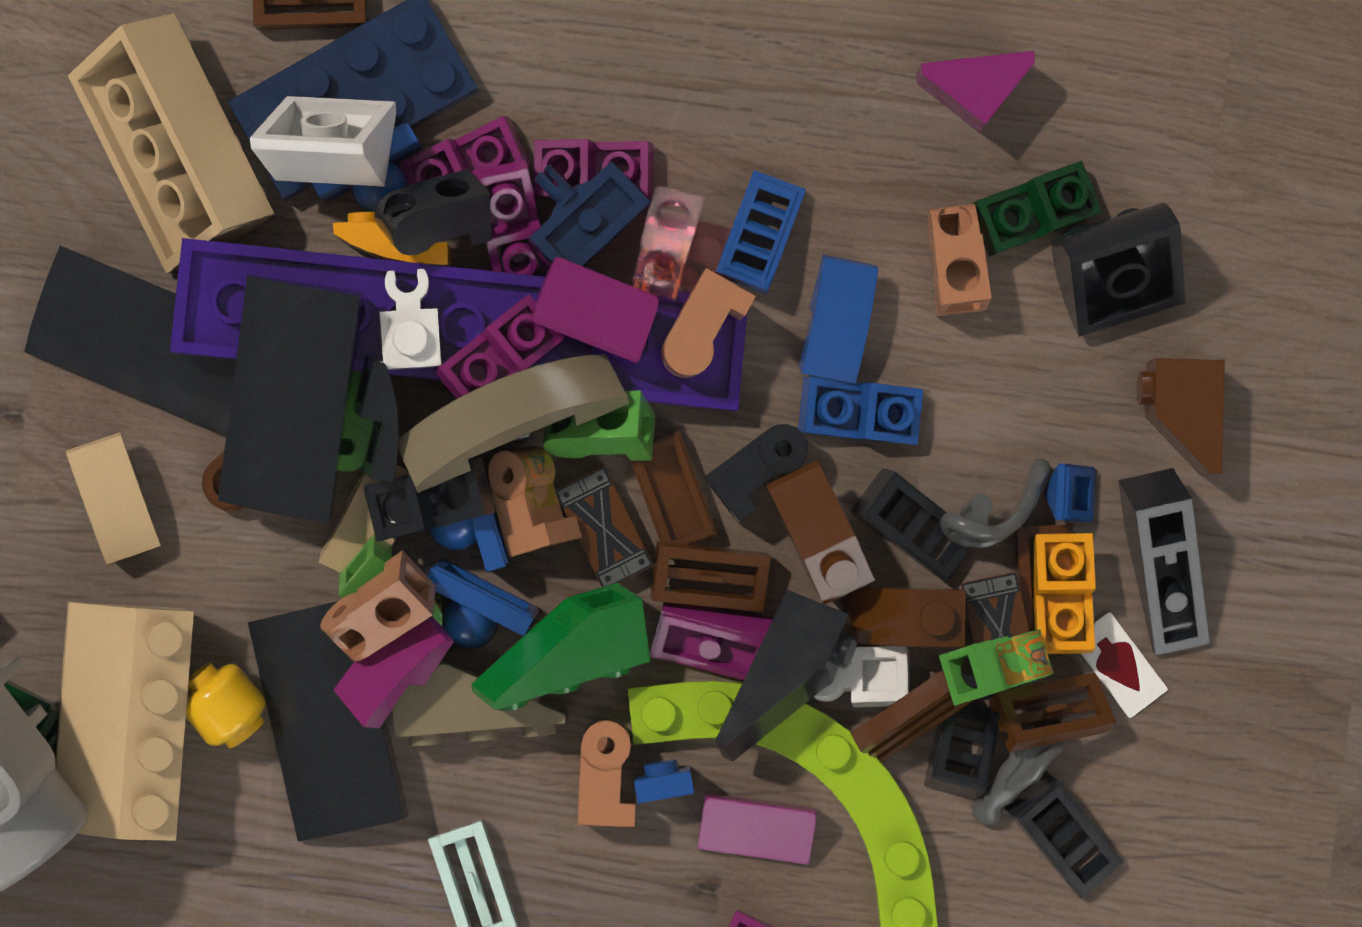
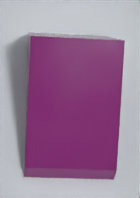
(975, 85)

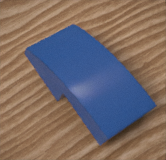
(839, 319)
(860, 410)

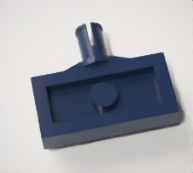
(586, 215)

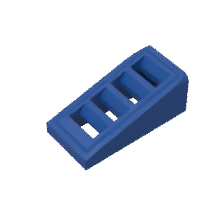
(747, 275)

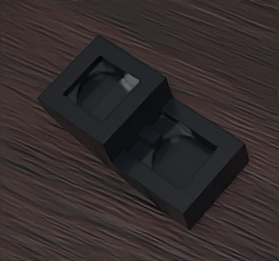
(377, 402)
(400, 510)

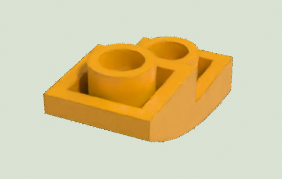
(364, 235)
(1064, 592)

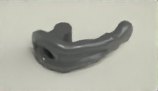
(972, 527)
(1014, 776)

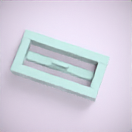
(458, 837)

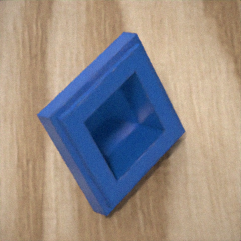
(1072, 493)

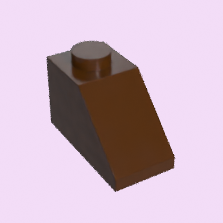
(1187, 407)
(820, 532)
(908, 616)

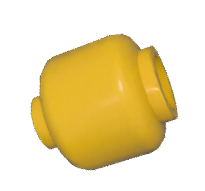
(223, 705)

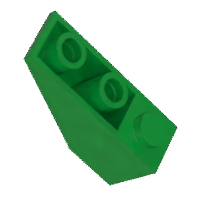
(576, 642)

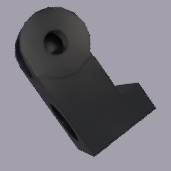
(436, 212)
(770, 454)

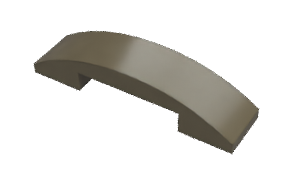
(508, 410)

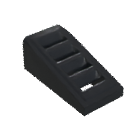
(875, 499)
(980, 763)
(1040, 807)

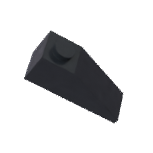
(1165, 559)
(790, 668)

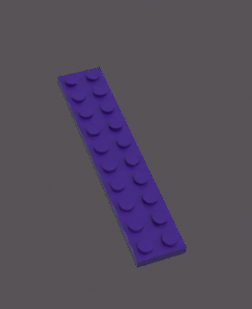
(467, 301)

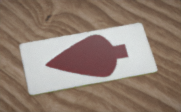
(1123, 667)

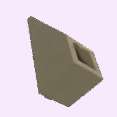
(451, 707)

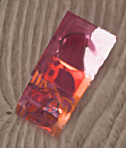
(667, 242)

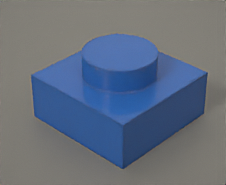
(663, 781)

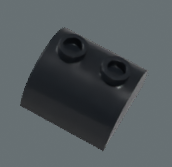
(1120, 268)

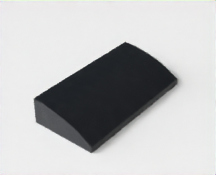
(121, 337)
(289, 397)
(331, 765)

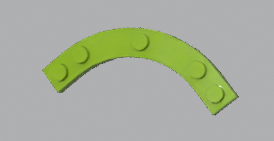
(829, 753)

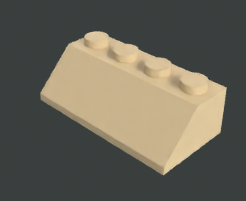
(169, 138)
(125, 716)

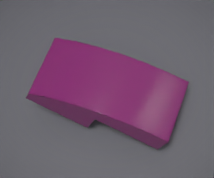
(479, 149)
(583, 159)
(512, 219)
(500, 350)
(379, 680)

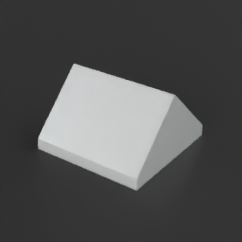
(327, 140)

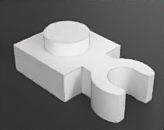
(410, 333)
(873, 677)

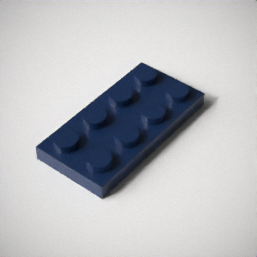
(390, 58)

